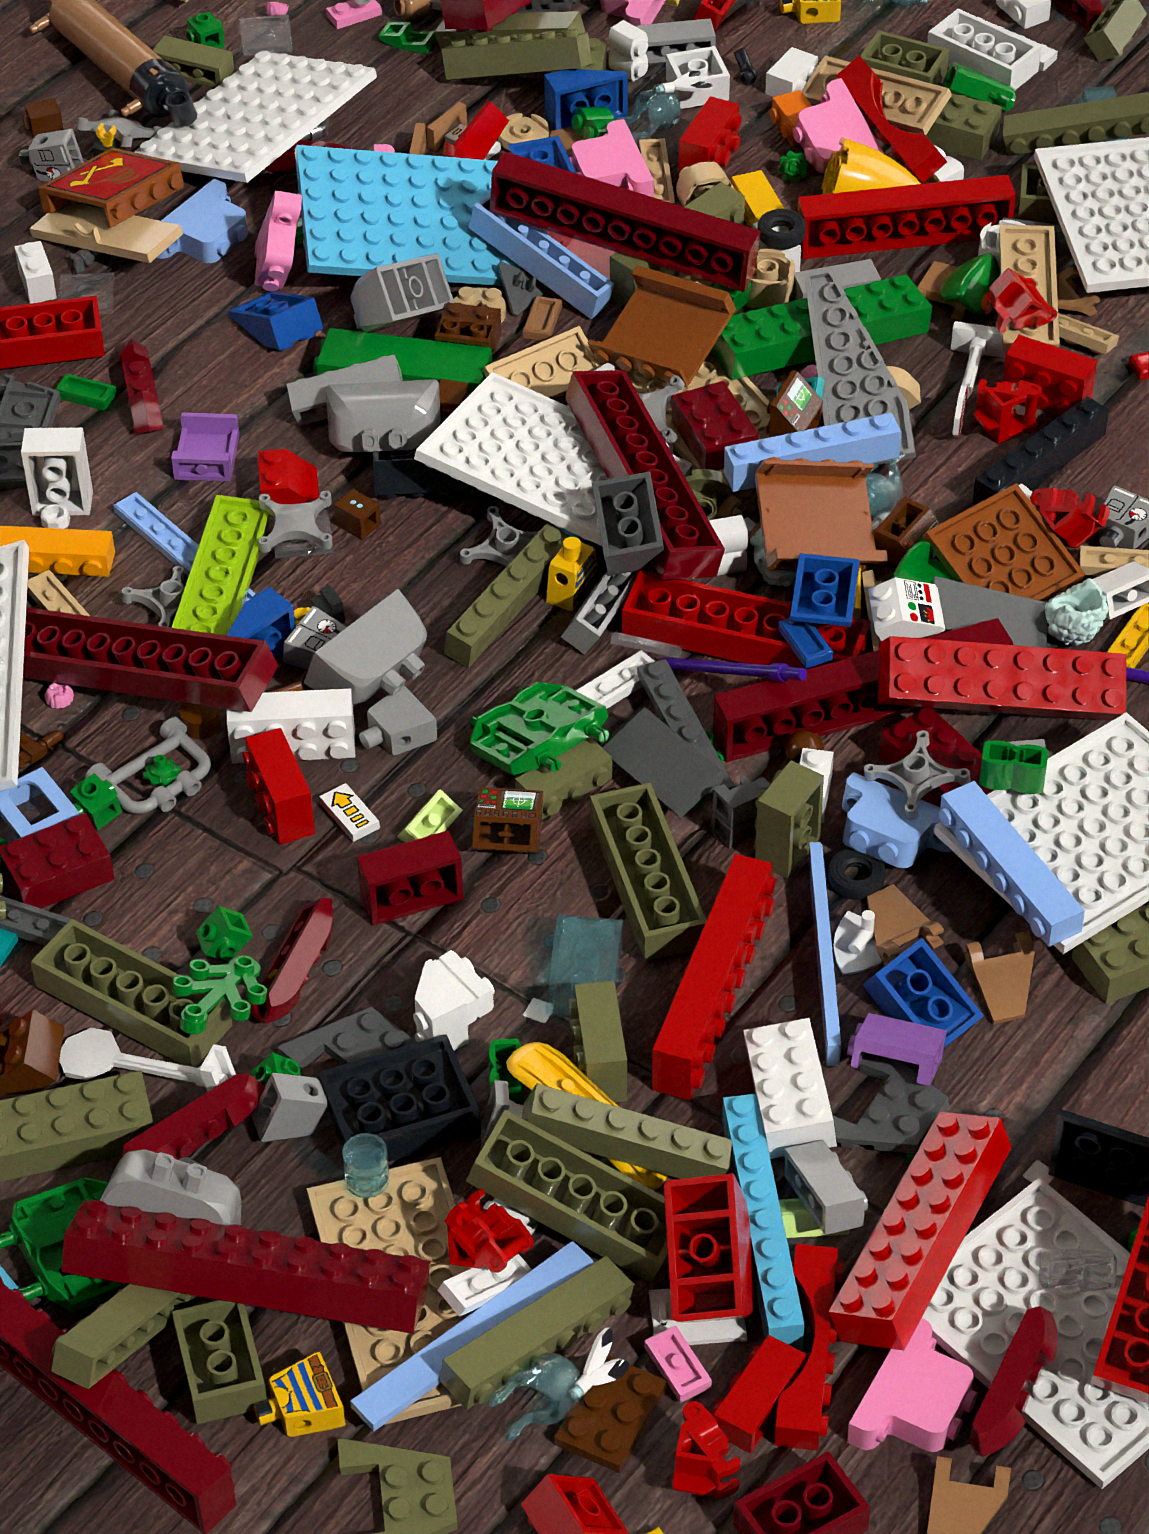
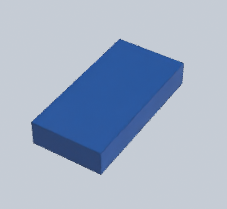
(805, 642)

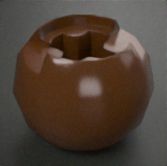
(800, 740)

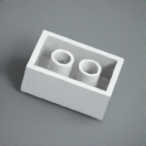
(57, 469)

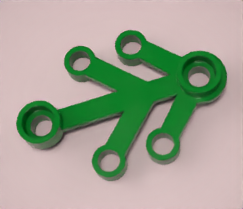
(239, 971)

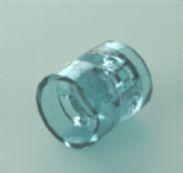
(366, 1165)

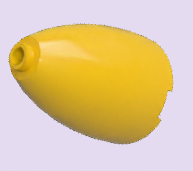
(862, 168)

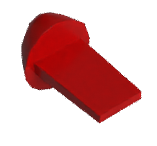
(479, 135)

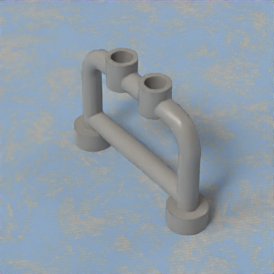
(163, 797)

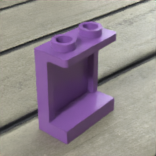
(206, 447)
(899, 1041)

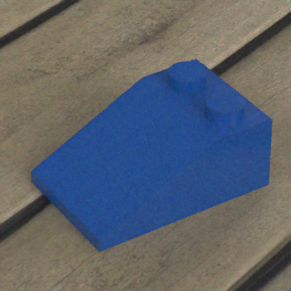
(584, 88)
(544, 150)
(279, 318)
(825, 590)
(267, 619)
(923, 992)

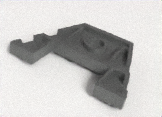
(25, 407)
(347, 1039)
(898, 1114)

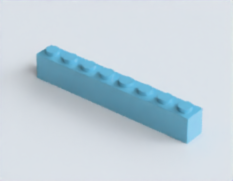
(771, 1257)

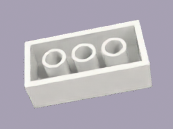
(986, 48)
(313, 721)
(789, 1085)

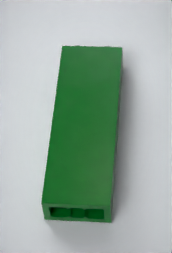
(416, 357)

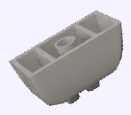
(400, 293)
(382, 414)
(372, 652)
(168, 1185)

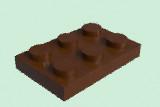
(611, 1418)

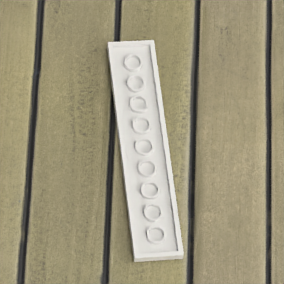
(13, 600)

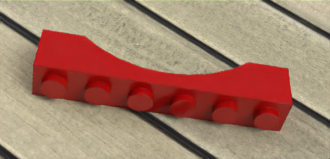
(914, 148)
(800, 1405)

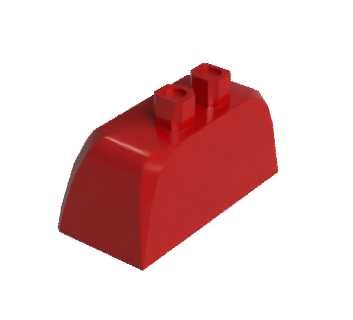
(708, 1249)

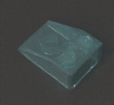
(581, 954)

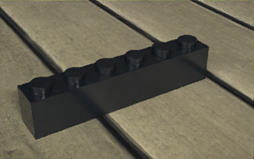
(1045, 450)

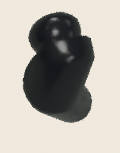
(748, 72)

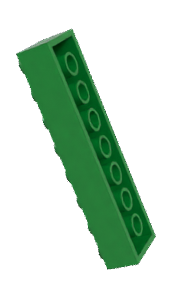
(783, 332)

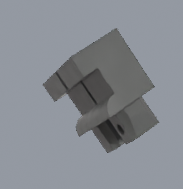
(735, 811)

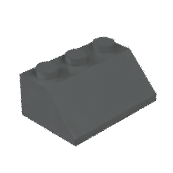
(627, 522)

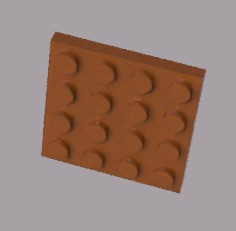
(1005, 548)

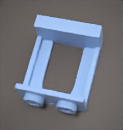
(28, 787)

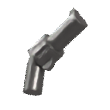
(318, 131)
(83, 258)

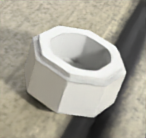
(55, 516)

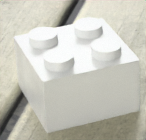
(712, 71)

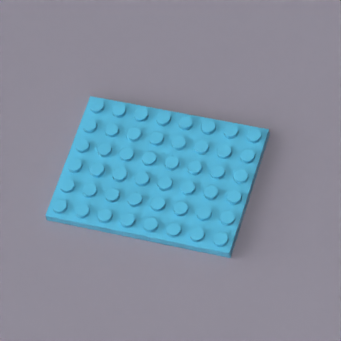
(393, 208)

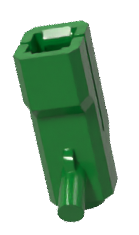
(979, 86)

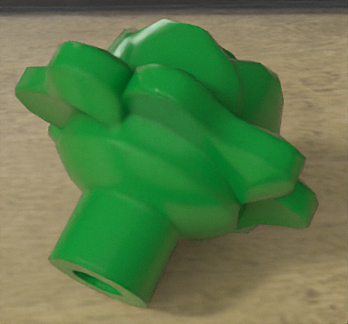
(793, 166)
(162, 771)

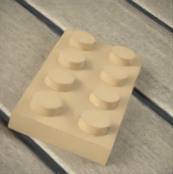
(548, 364)

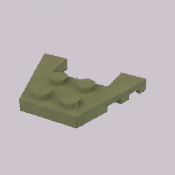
(413, 1484)

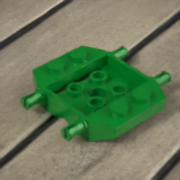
(543, 715)
(39, 1232)

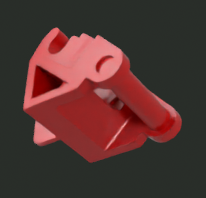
(1017, 302)
(997, 411)
(1068, 516)
(479, 1234)
(700, 1457)

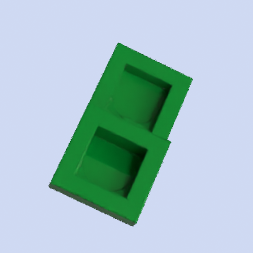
(403, 37)

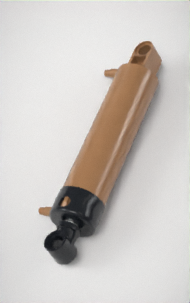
(123, 57)

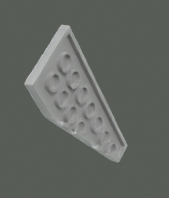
(848, 360)

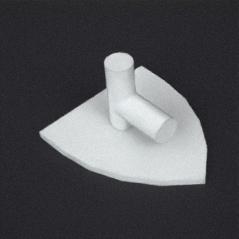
(855, 943)

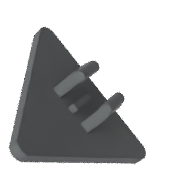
(520, 287)

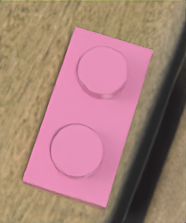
(350, 13)
(678, 1364)

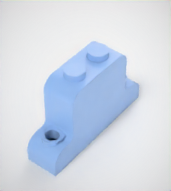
(208, 224)
(879, 824)

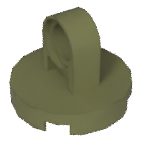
(709, 489)

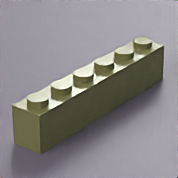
(515, 25)
(516, 55)
(1077, 123)
(504, 598)
(627, 1134)
(538, 1329)
(115, 1332)

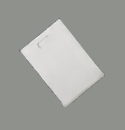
(693, 1332)

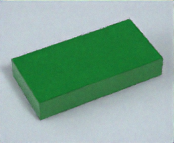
(86, 392)

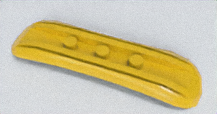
(549, 1067)

